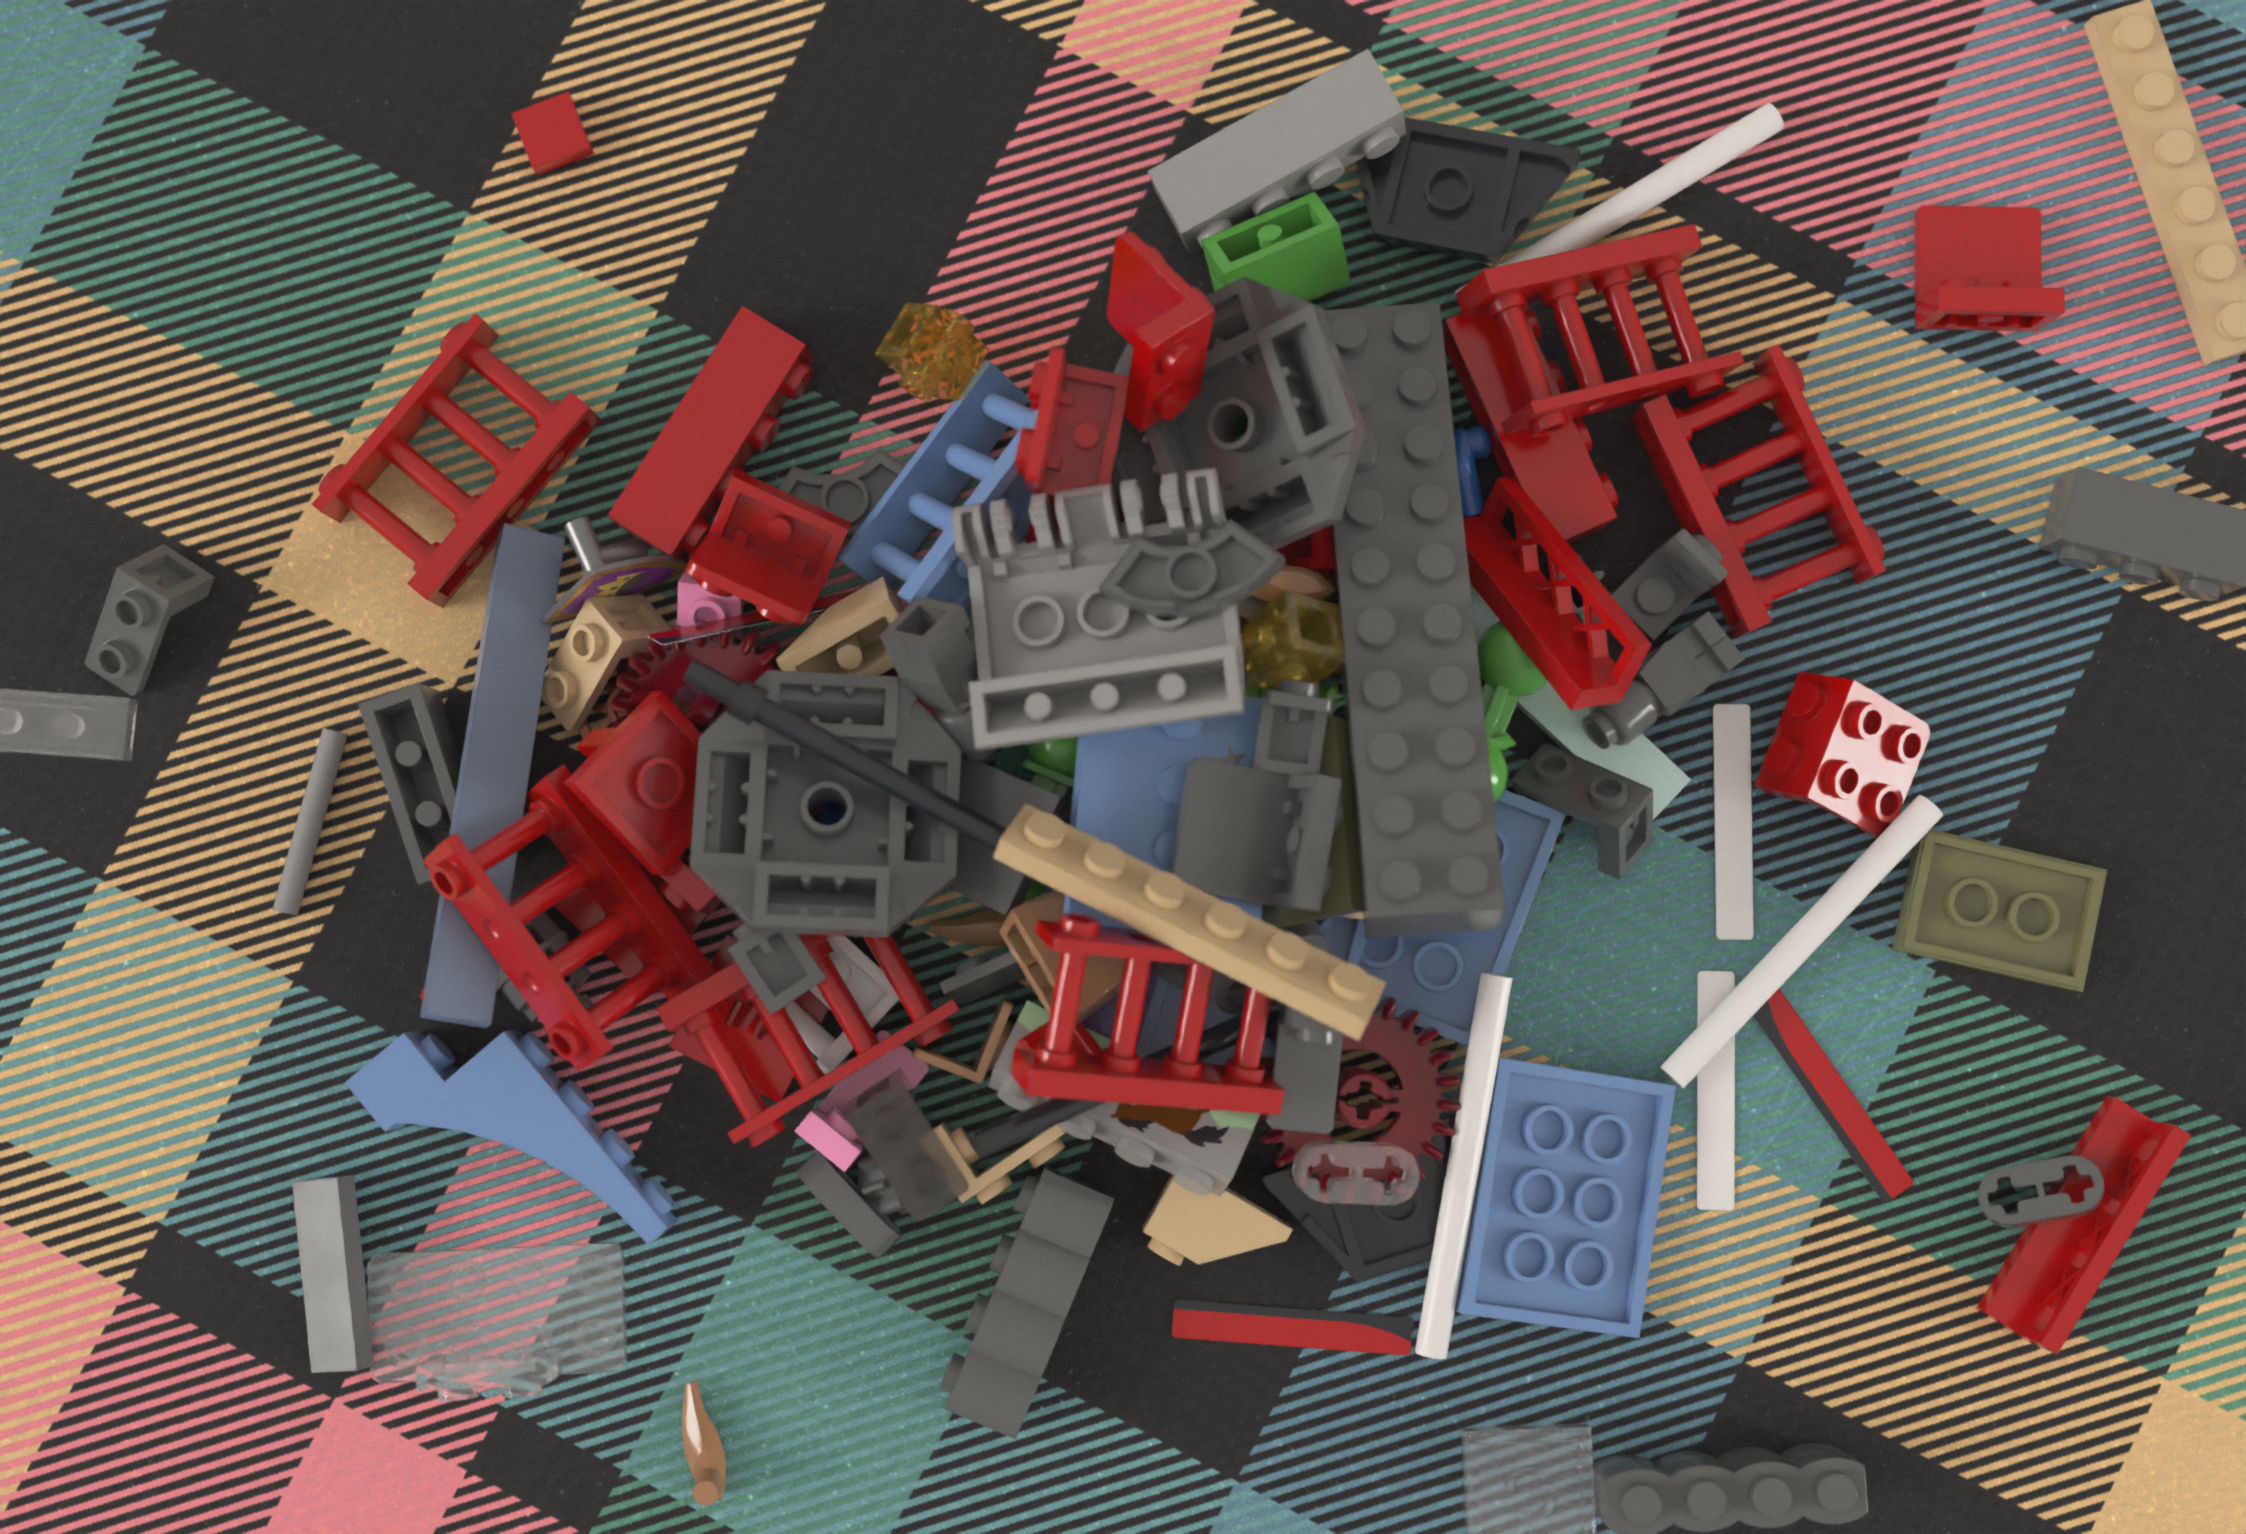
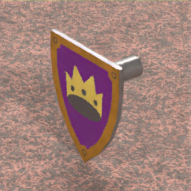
(611, 570)

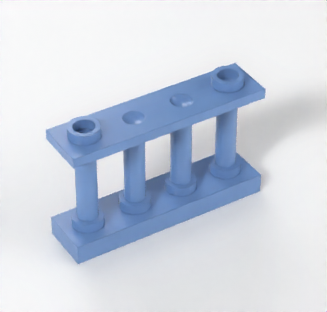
(932, 481)

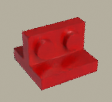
(643, 780)

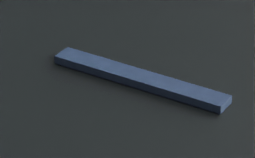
(495, 759)

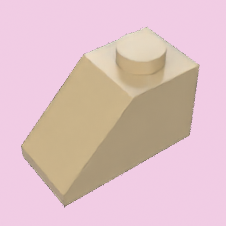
(847, 635)
(1209, 1225)

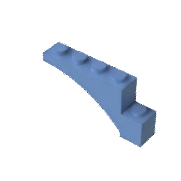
(517, 1101)

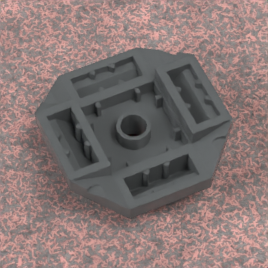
(1303, 428)
(804, 877)

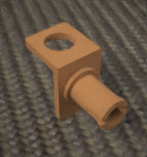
(988, 1054)

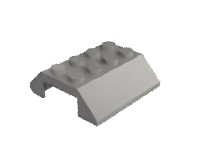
(1065, 656)

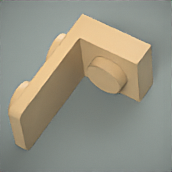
(591, 650)
(995, 1177)

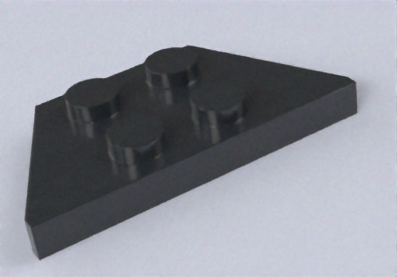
(1460, 189)
(1372, 1237)

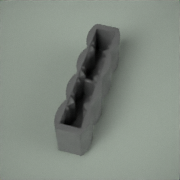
(1029, 1302)
(1739, 1485)

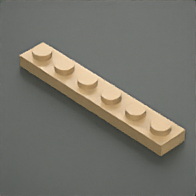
(2174, 176)
(1190, 920)

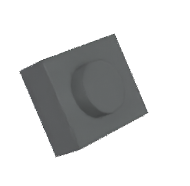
(1291, 729)

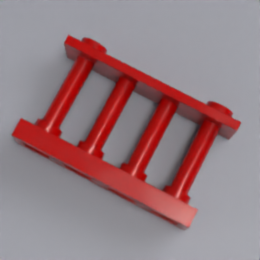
(1608, 270)
(519, 472)
(1694, 487)
(617, 884)
(698, 1015)
(1119, 1071)

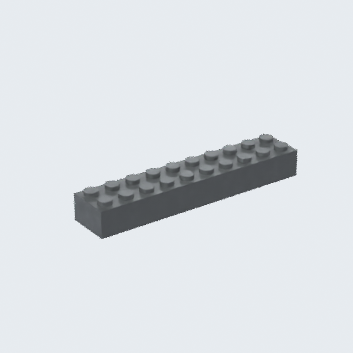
(1411, 640)

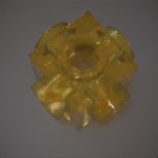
(932, 351)
(1293, 641)

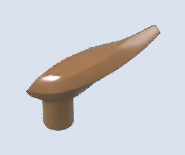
(1296, 580)
(976, 929)
(702, 1448)

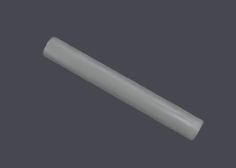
(310, 821)

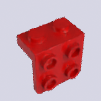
(1166, 327)
(1074, 426)
(768, 550)
(1844, 751)

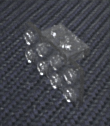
(496, 1317)

